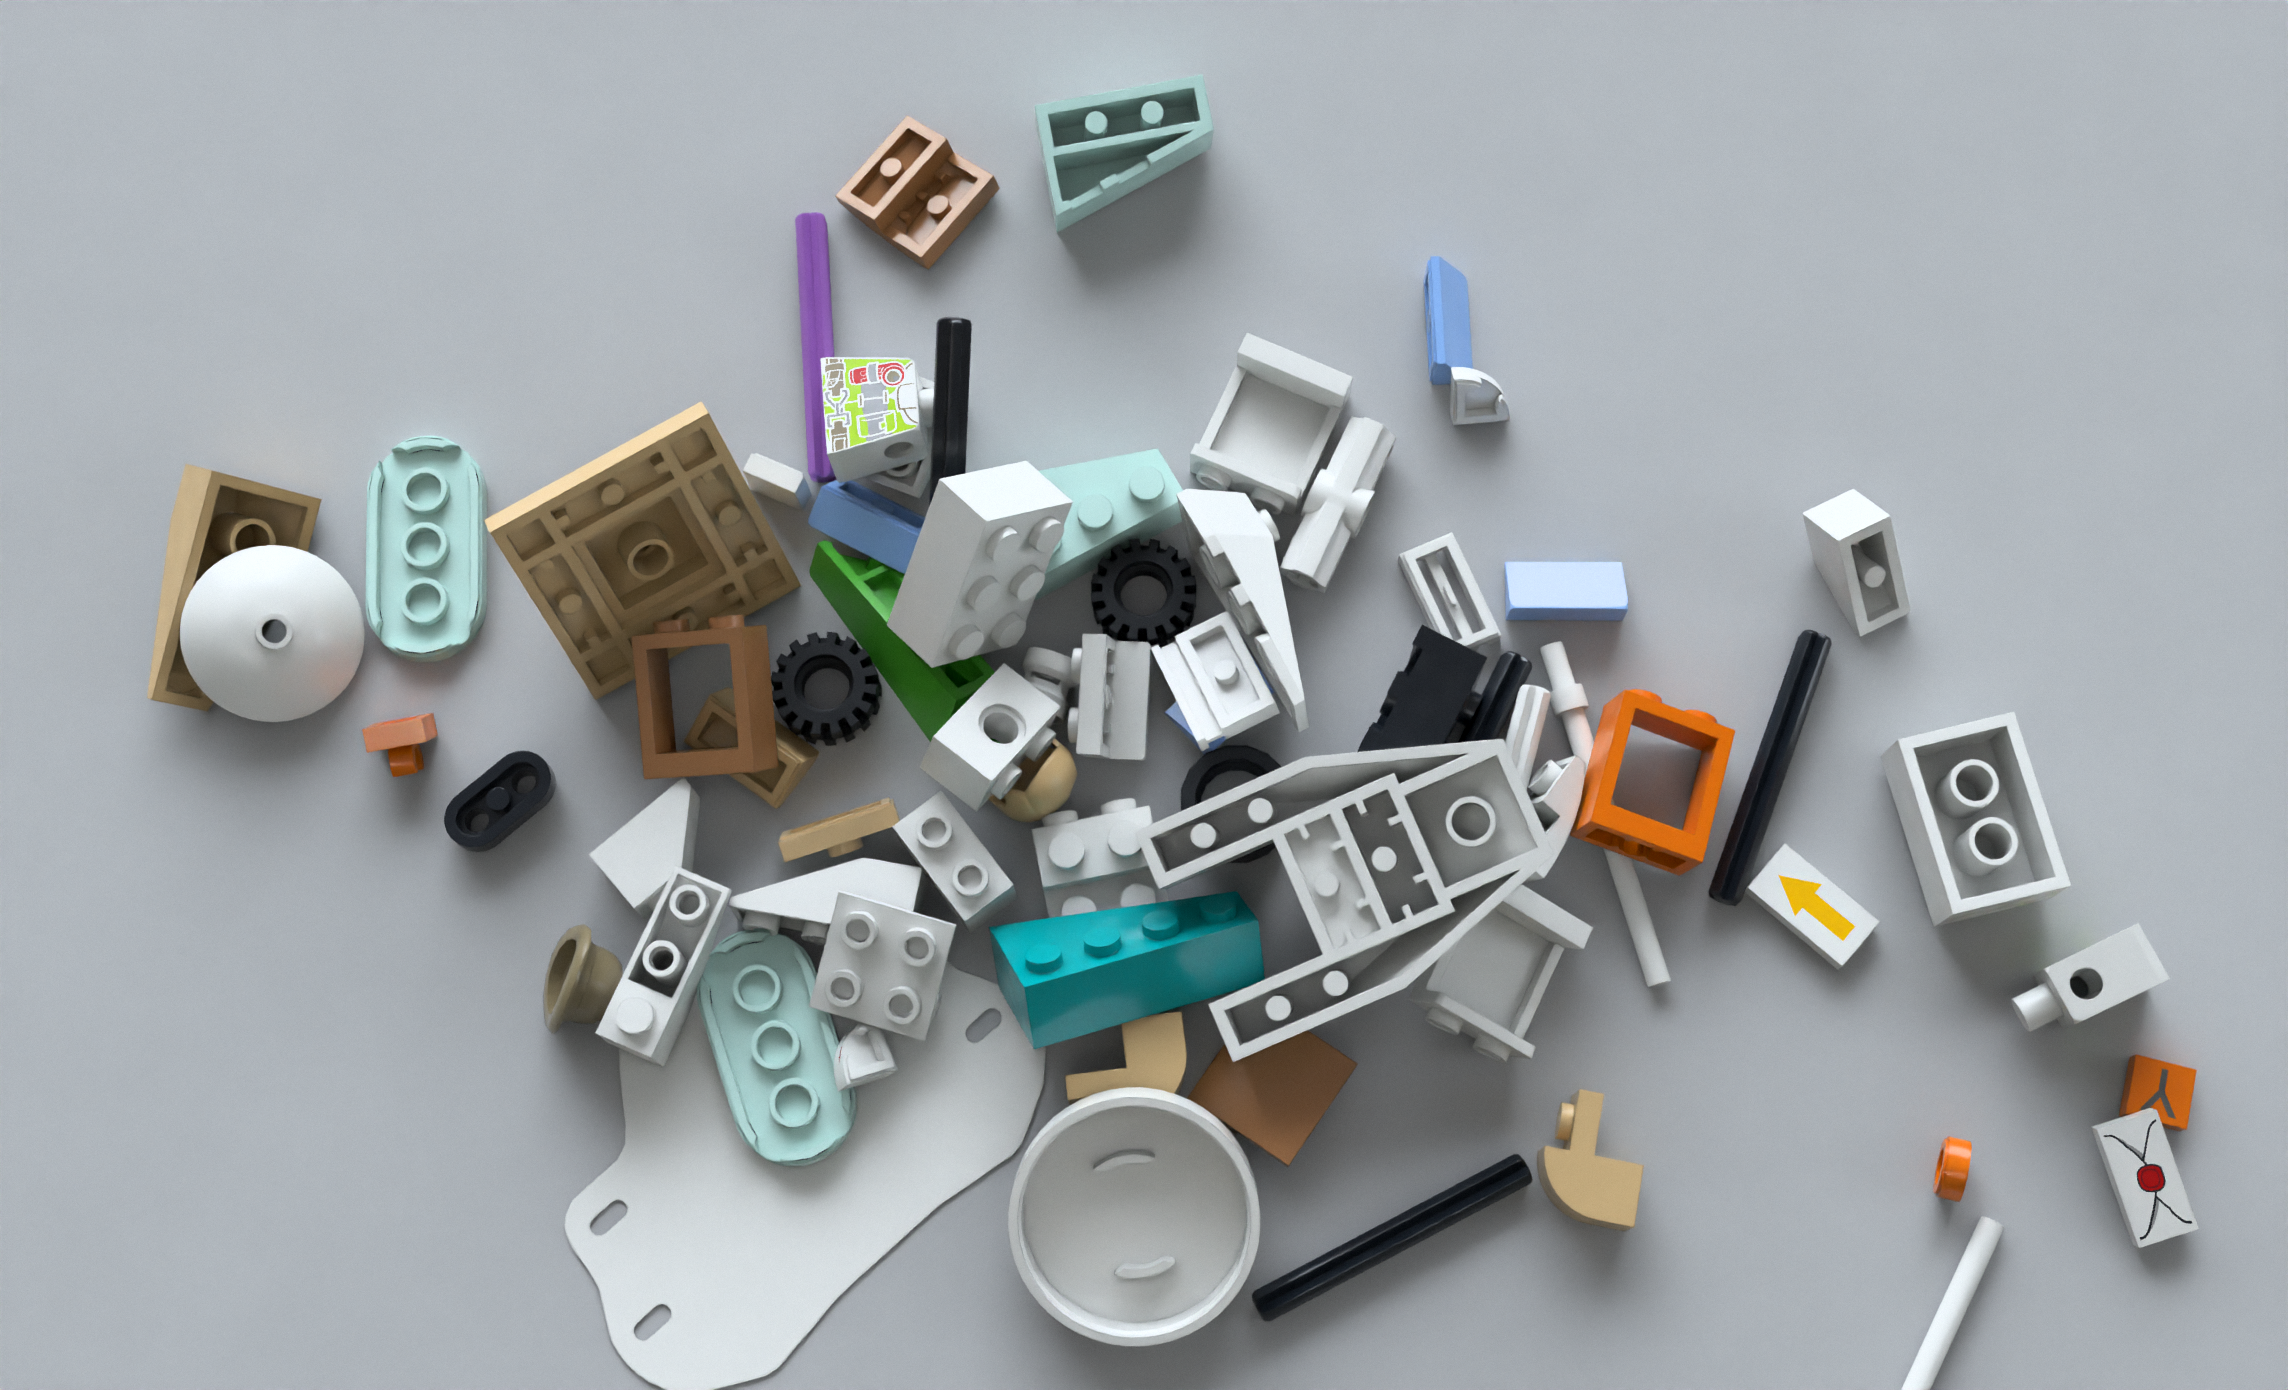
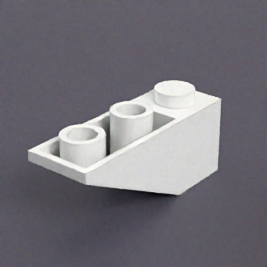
(809, 900)
(665, 968)

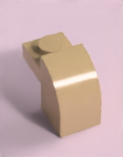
(1152, 1055)
(1578, 1181)

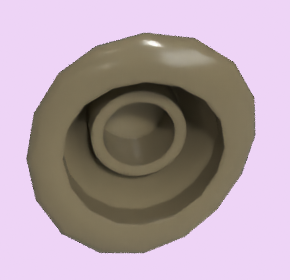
(579, 980)

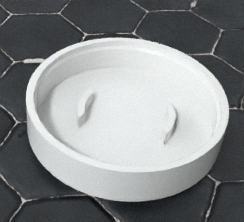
(1134, 1217)

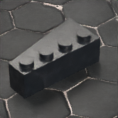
(1428, 695)

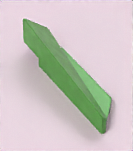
(864, 599)

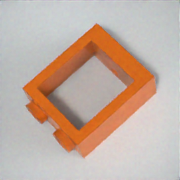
(1632, 833)

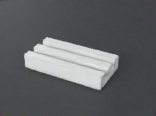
(1408, 562)

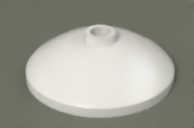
(261, 678)

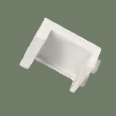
(1271, 426)
(1499, 973)

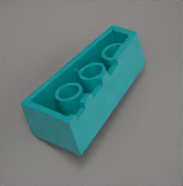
(1124, 963)

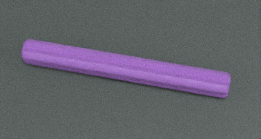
(815, 333)

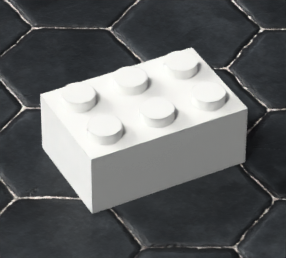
(979, 562)
(1974, 819)

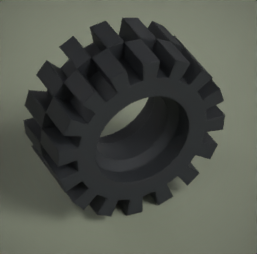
(1143, 561)
(823, 654)

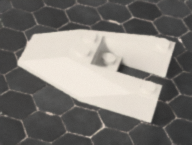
(1385, 857)

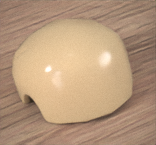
(1041, 787)

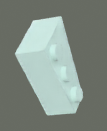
(1118, 141)
(1111, 504)

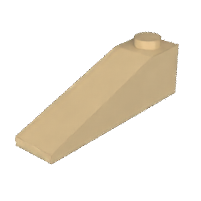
(210, 521)

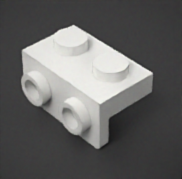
(1111, 698)

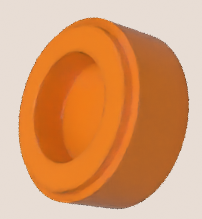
(1952, 1169)

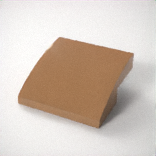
(917, 192)
(1276, 1092)

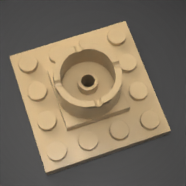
(641, 541)

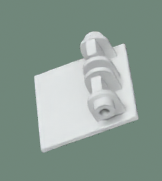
(882, 965)

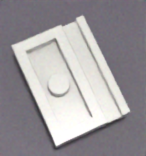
(1215, 680)

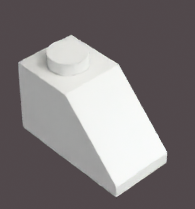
(1858, 560)
(650, 845)

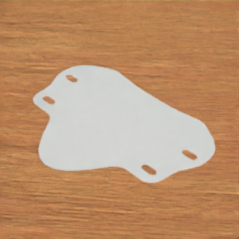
(765, 1248)

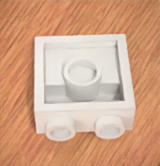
(1095, 860)

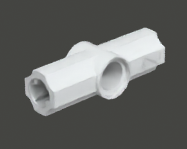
(1337, 504)

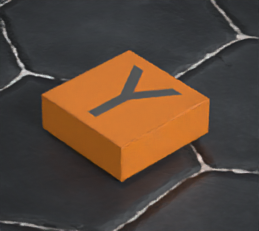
(2160, 1087)

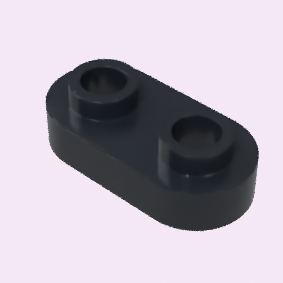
(498, 797)

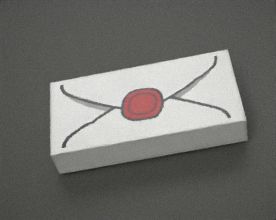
(2145, 1177)

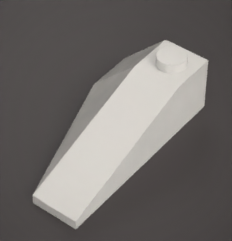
(1240, 564)

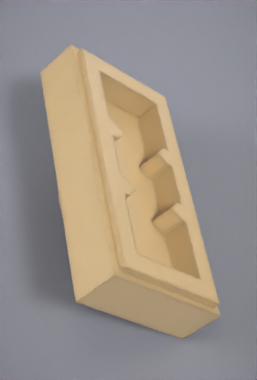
(839, 832)

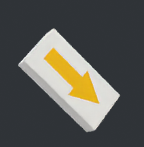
(1811, 906)

